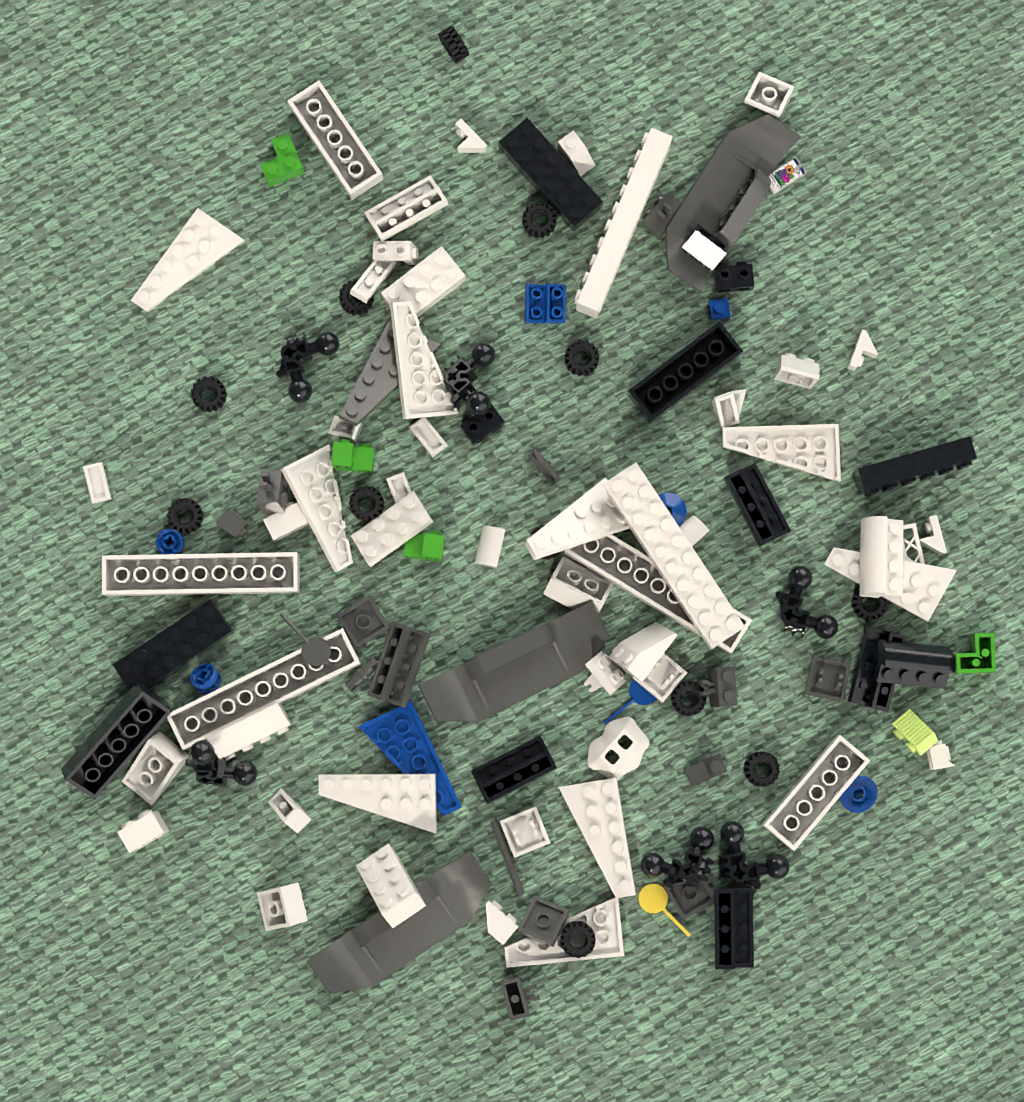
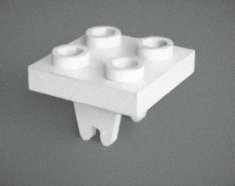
(604, 674)
(662, 678)
(525, 832)

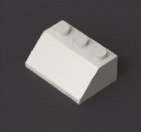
(577, 585)

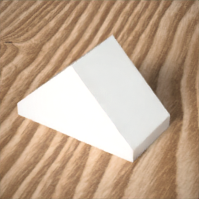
(345, 430)

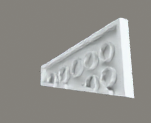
(796, 446)
(320, 501)
(582, 522)
(921, 582)
(601, 821)

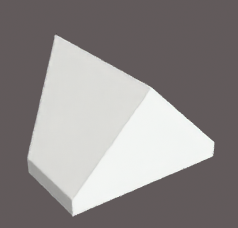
(729, 407)

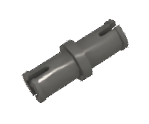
(544, 467)
(362, 675)

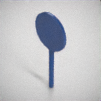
(638, 695)

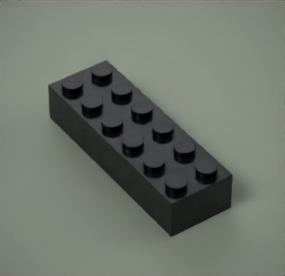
(550, 174)
(684, 372)
(915, 465)
(174, 647)
(116, 740)

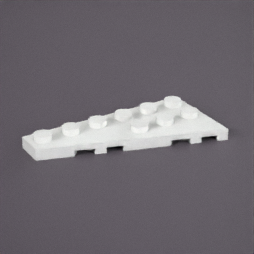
(190, 254)
(419, 375)
(394, 796)
(603, 920)

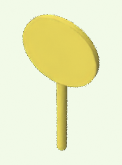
(654, 900)

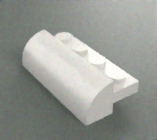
(406, 208)
(881, 557)

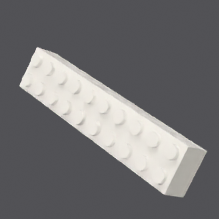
(622, 226)
(673, 556)
(200, 574)
(640, 578)
(260, 690)

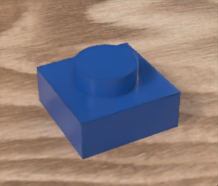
(719, 309)

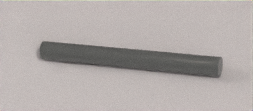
(507, 857)

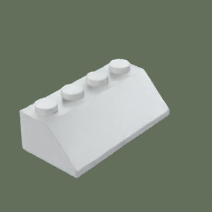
(249, 731)

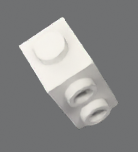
(395, 251)

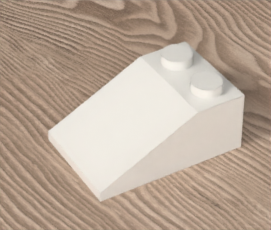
(797, 371)
(642, 650)
(155, 767)

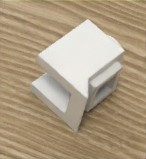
(939, 756)

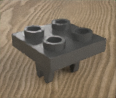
(827, 679)

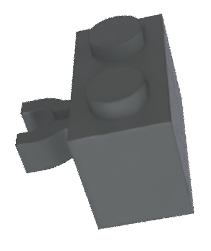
(657, 219)
(272, 491)
(721, 687)
(515, 997)

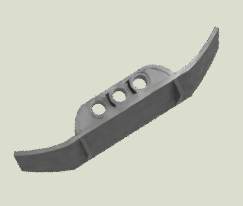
(727, 191)
(517, 668)
(378, 950)

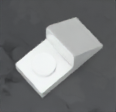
(473, 142)
(863, 346)
(935, 541)

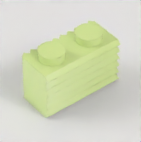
(914, 732)

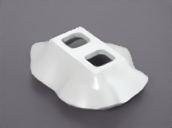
(629, 758)

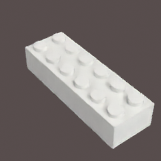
(335, 140)
(815, 792)

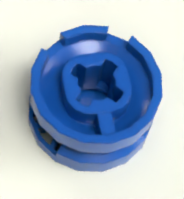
(170, 542)
(205, 677)

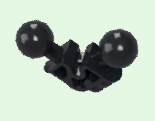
(462, 374)
(300, 389)
(800, 579)
(216, 772)
(732, 834)
(701, 840)

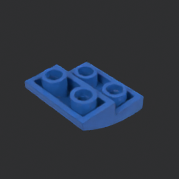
(545, 303)

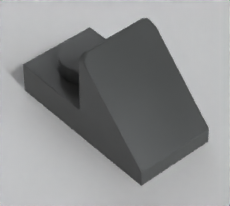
(705, 770)

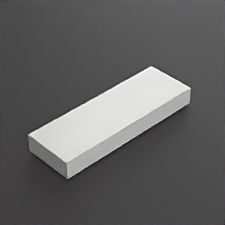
(372, 279)

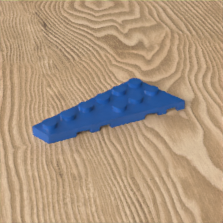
(410, 749)

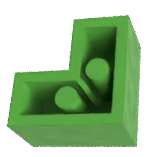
(287, 163)
(351, 457)
(425, 546)
(981, 655)

